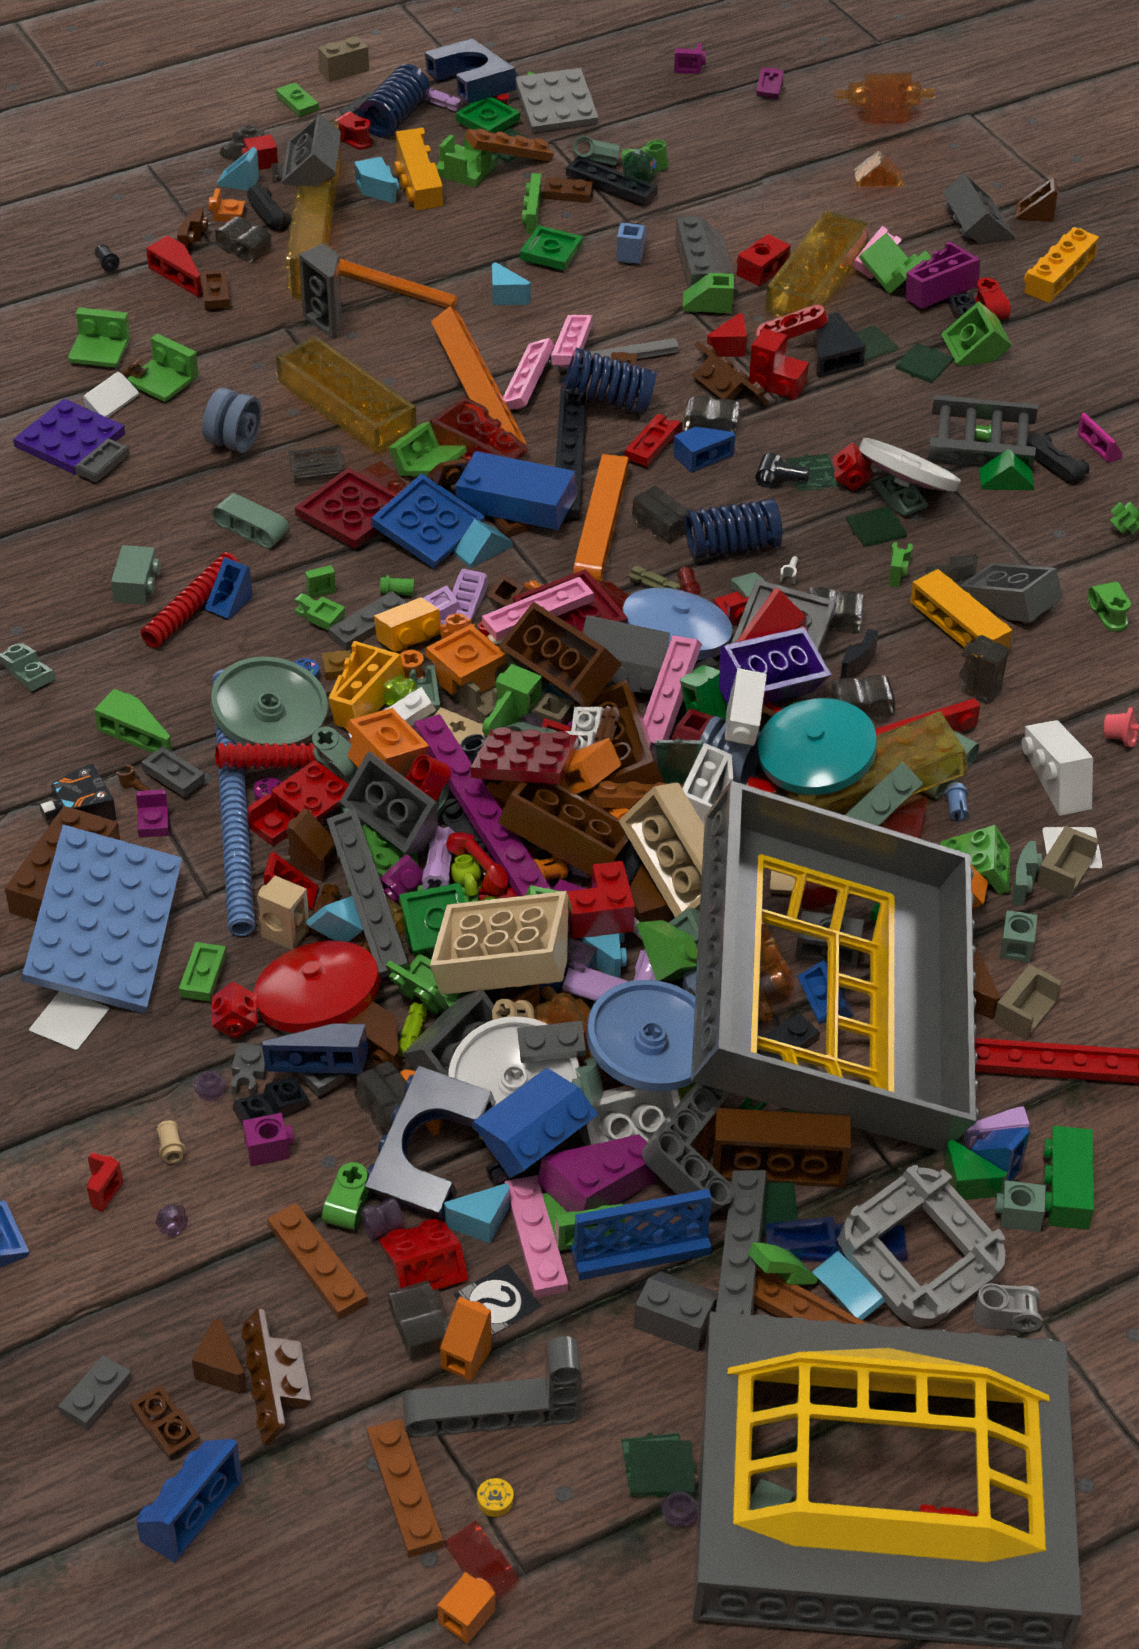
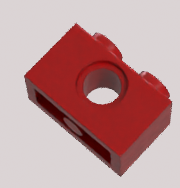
(762, 260)

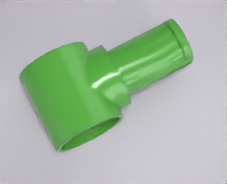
(657, 150)

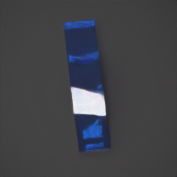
(818, 1238)

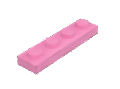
(573, 335)
(528, 373)
(555, 600)
(667, 691)
(536, 1237)

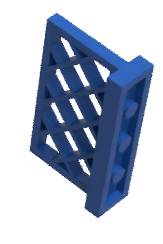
(637, 1249)

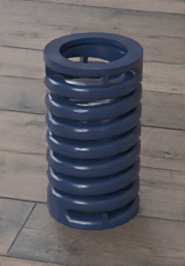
(395, 99)
(597, 366)
(733, 533)

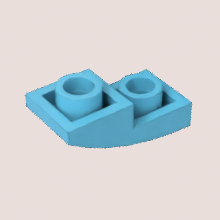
(848, 1286)

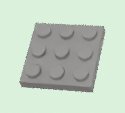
(556, 100)

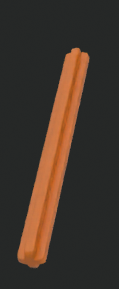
(397, 284)

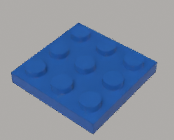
(426, 520)

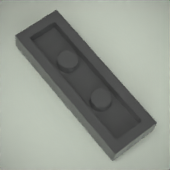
(361, 624)

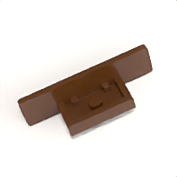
(722, 380)
(275, 1374)

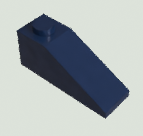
(319, 1050)

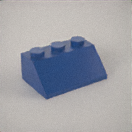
(533, 1120)
(190, 1498)

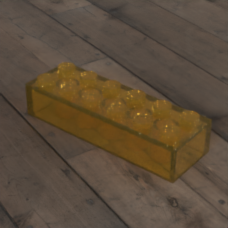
(817, 264)
(346, 393)
(925, 748)

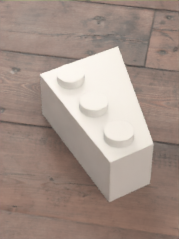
(1060, 765)
(708, 778)

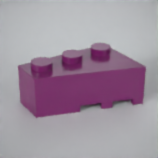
(943, 275)
(596, 1174)

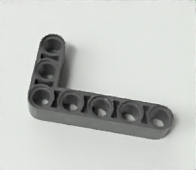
(677, 1162)
(503, 1403)

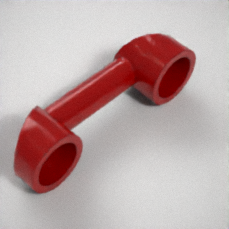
(496, 876)

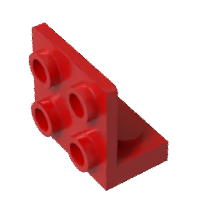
(311, 789)
(425, 1254)

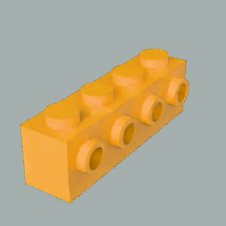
(1061, 264)
(957, 610)

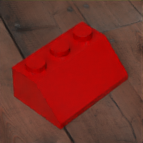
(774, 616)

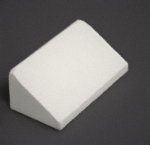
(110, 395)

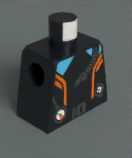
(81, 791)

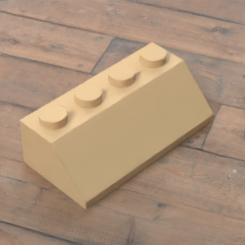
(669, 844)

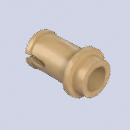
(171, 1147)

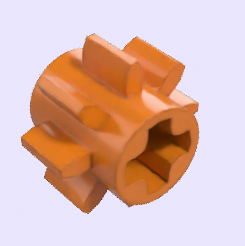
(454, 623)

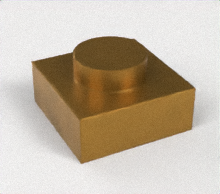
(334, 663)

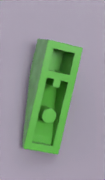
(130, 721)

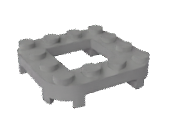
(908, 1300)

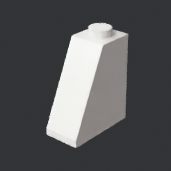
(745, 707)

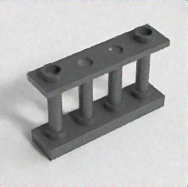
(980, 453)

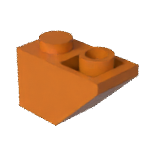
(590, 766)
(466, 1339)

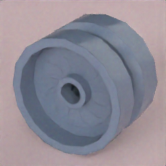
(232, 420)

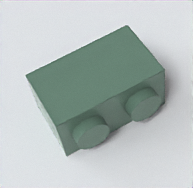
(135, 575)

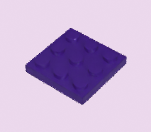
(67, 435)

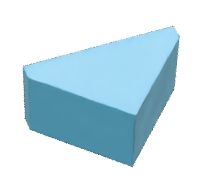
(242, 172)
(509, 287)
(481, 544)
(337, 920)
(478, 1213)

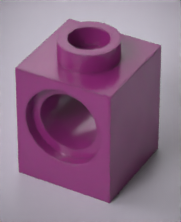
(267, 1139)

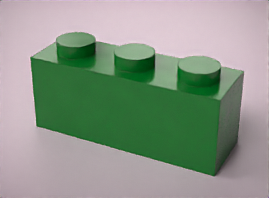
(1069, 1177)

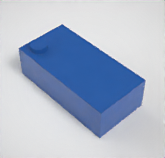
(517, 490)

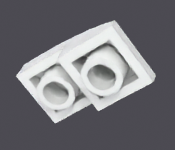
(585, 724)

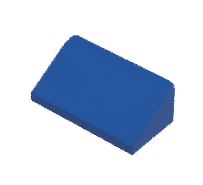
(815, 987)

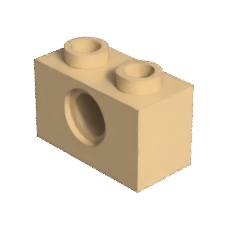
(283, 912)

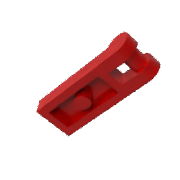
(653, 439)

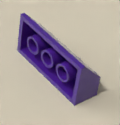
(787, 659)

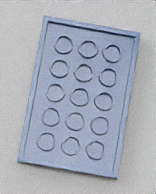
(102, 919)

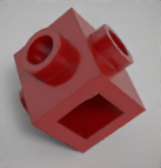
(852, 467)
(234, 1010)

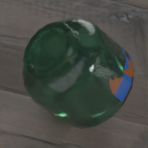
(640, 165)

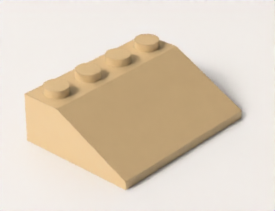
(502, 943)

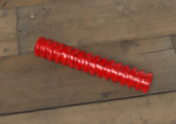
(183, 605)
(263, 755)

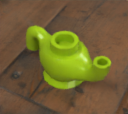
(467, 873)

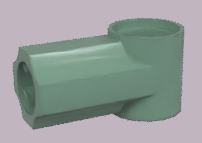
(599, 151)

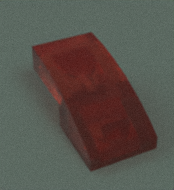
(479, 1558)

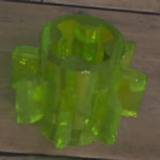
(398, 689)

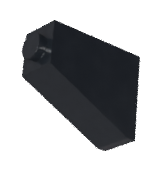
(837, 347)

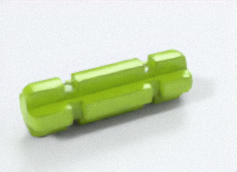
(412, 1027)

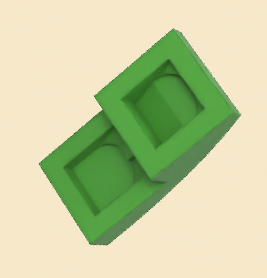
(781, 1261)

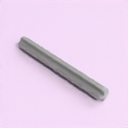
(643, 350)

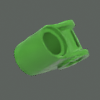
(1110, 605)
(347, 1197)

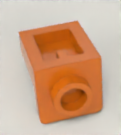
(225, 209)

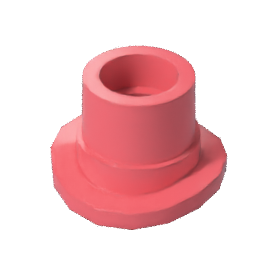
(1122, 727)

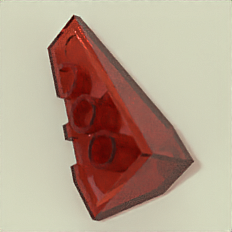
(471, 426)

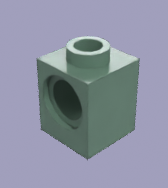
(1018, 936)
(1021, 1206)

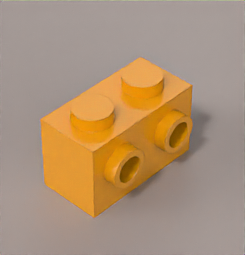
(407, 624)

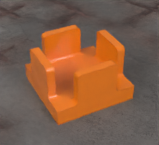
(465, 658)
(387, 737)

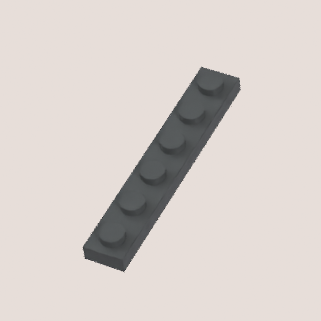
(367, 891)
(743, 1227)

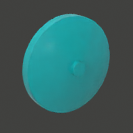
(817, 746)

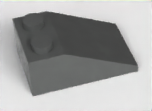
(1015, 590)

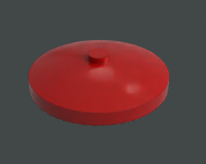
(317, 986)

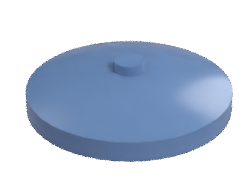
(681, 616)
(644, 1034)

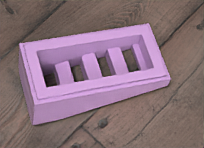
(476, 585)
(1011, 1118)

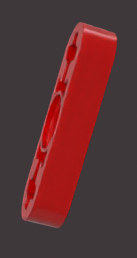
(804, 320)

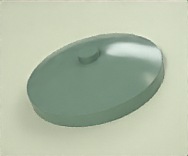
(268, 702)

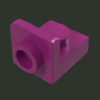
(689, 60)
(770, 82)
(152, 813)
(402, 878)

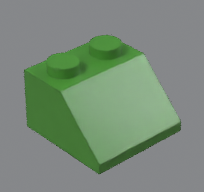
(976, 337)

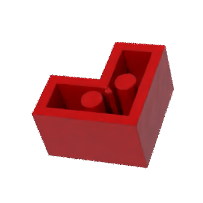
(773, 368)
(604, 907)

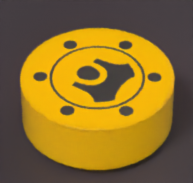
(495, 1497)

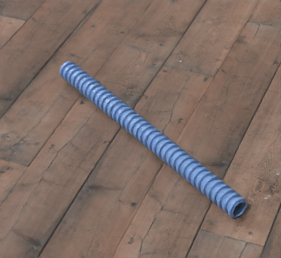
(235, 844)

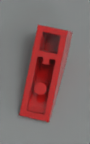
(174, 263)

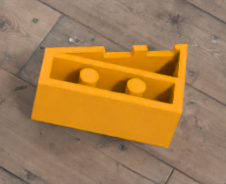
(416, 171)
(362, 683)

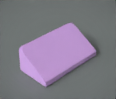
(590, 983)

